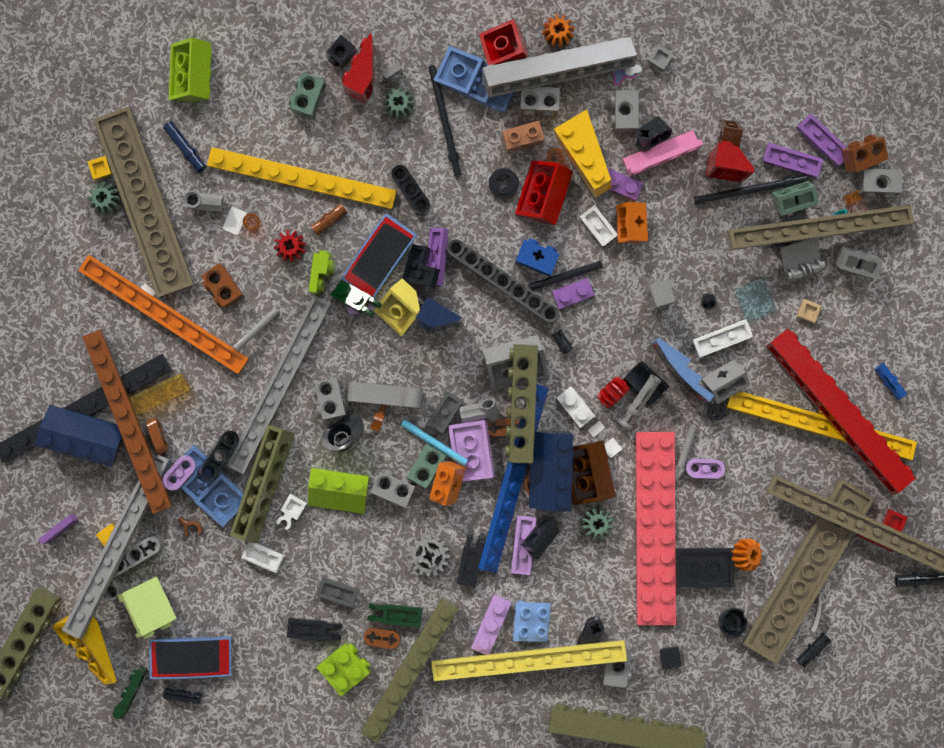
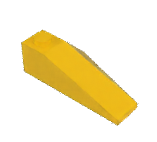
(89, 648)

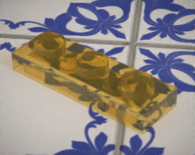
(160, 393)

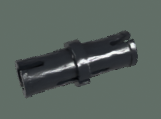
(813, 650)

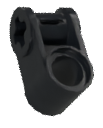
(652, 134)
(588, 635)

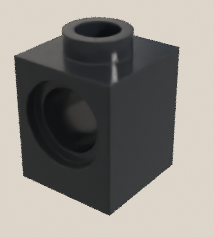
(341, 44)

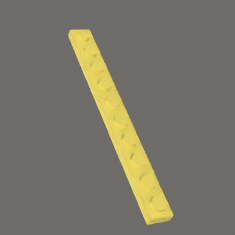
(529, 660)

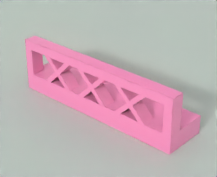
(662, 153)

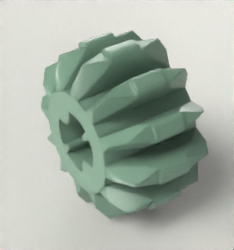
(399, 109)
(107, 204)
(594, 517)

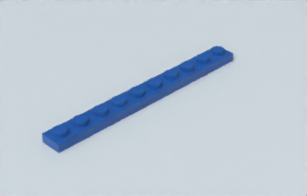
(508, 497)

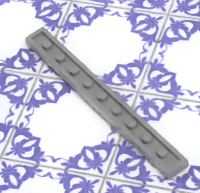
(279, 384)
(111, 557)

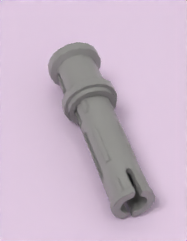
(634, 409)

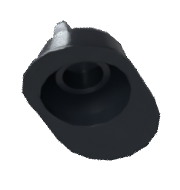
(343, 433)

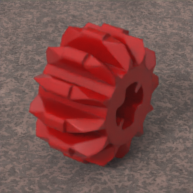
(296, 241)
(612, 392)

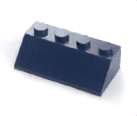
(79, 436)
(551, 471)

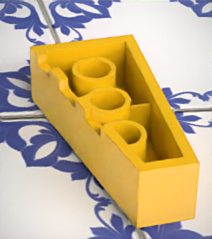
(583, 150)

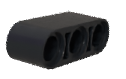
(406, 182)
(225, 451)

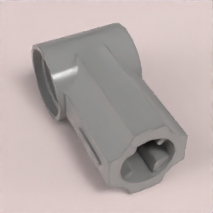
(206, 202)
(485, 409)

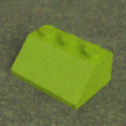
(190, 70)
(338, 490)

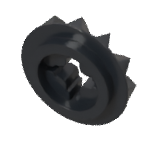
(502, 174)

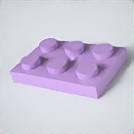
(473, 443)

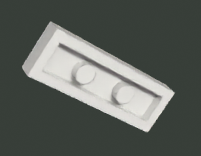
(722, 338)

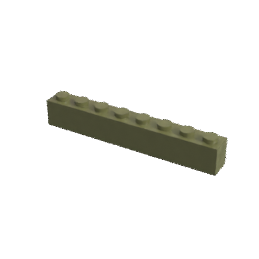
(409, 669)
(623, 730)

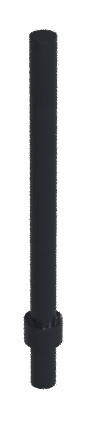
(453, 156)
(785, 182)

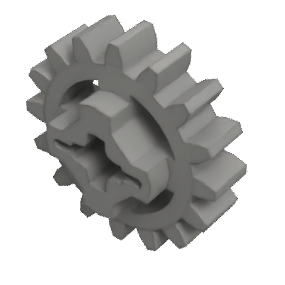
(420, 558)

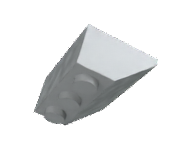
(498, 363)

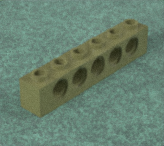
(524, 453)
(262, 484)
(20, 632)

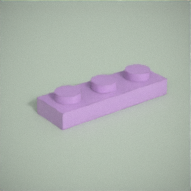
(521, 558)
(491, 624)

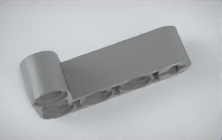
(385, 394)
(130, 562)

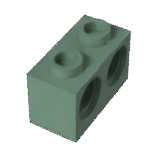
(312, 96)
(795, 198)
(423, 464)

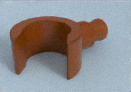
(378, 418)
(185, 523)

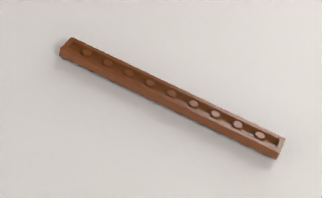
(127, 421)

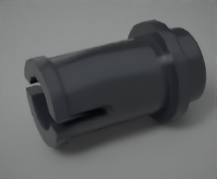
(562, 342)

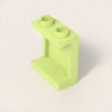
(148, 607)

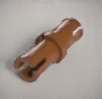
(329, 219)

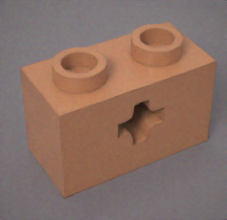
(523, 137)

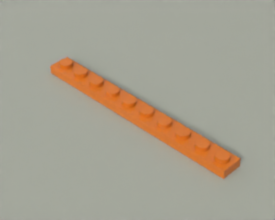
(163, 314)

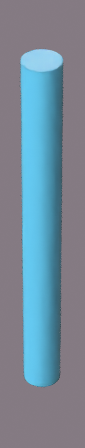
(435, 443)

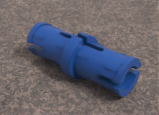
(890, 381)

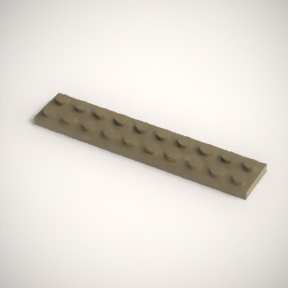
(143, 202)
(804, 577)

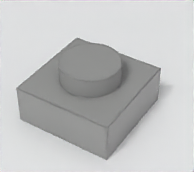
(660, 57)
(393, 73)

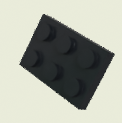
(704, 567)

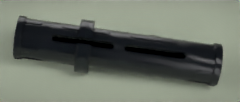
(903, 580)

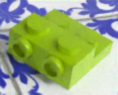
(322, 266)
(344, 668)

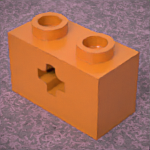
(632, 222)
(447, 483)

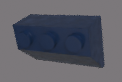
(436, 317)

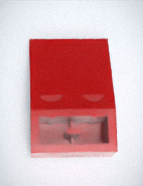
(361, 77)

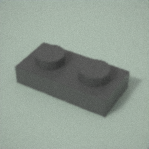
(445, 412)
(337, 592)

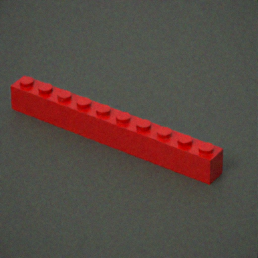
(841, 412)

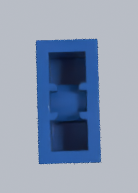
(527, 259)

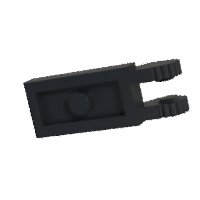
(470, 561)
(312, 629)

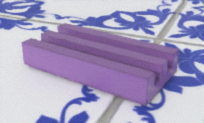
(58, 529)

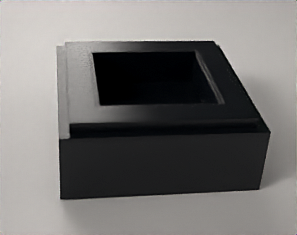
(670, 657)

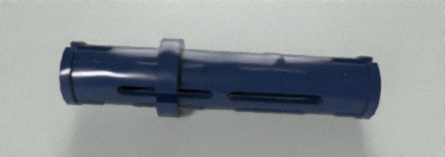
(190, 153)

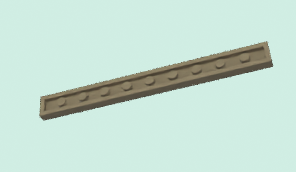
(820, 227)
(856, 522)

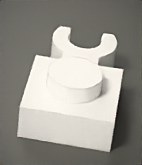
(292, 508)

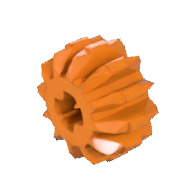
(565, 33)
(747, 554)

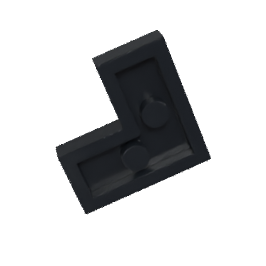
(416, 269)

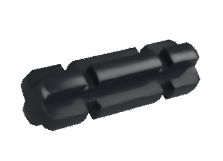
(182, 696)

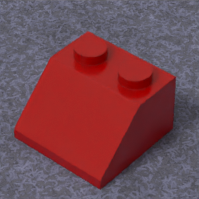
(504, 43)

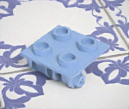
(531, 621)

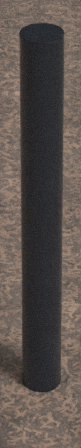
(565, 275)

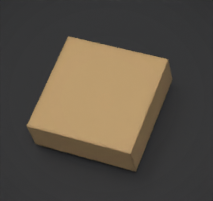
(808, 311)

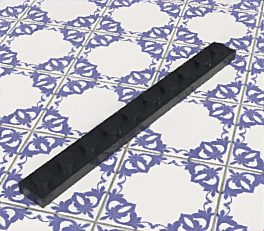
(87, 405)

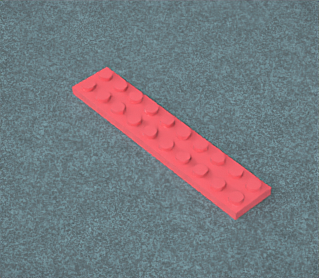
(655, 528)

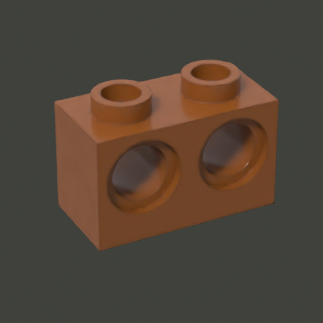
(865, 156)
(226, 283)

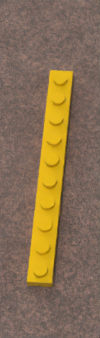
(301, 178)
(806, 420)

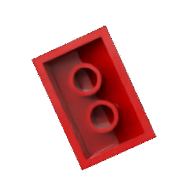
(728, 163)
(544, 192)

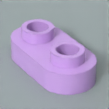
(704, 468)
(179, 472)

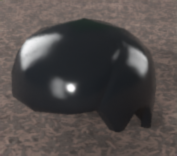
(732, 622)

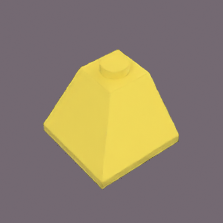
(399, 307)

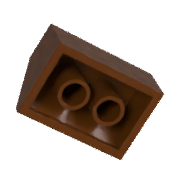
(591, 474)

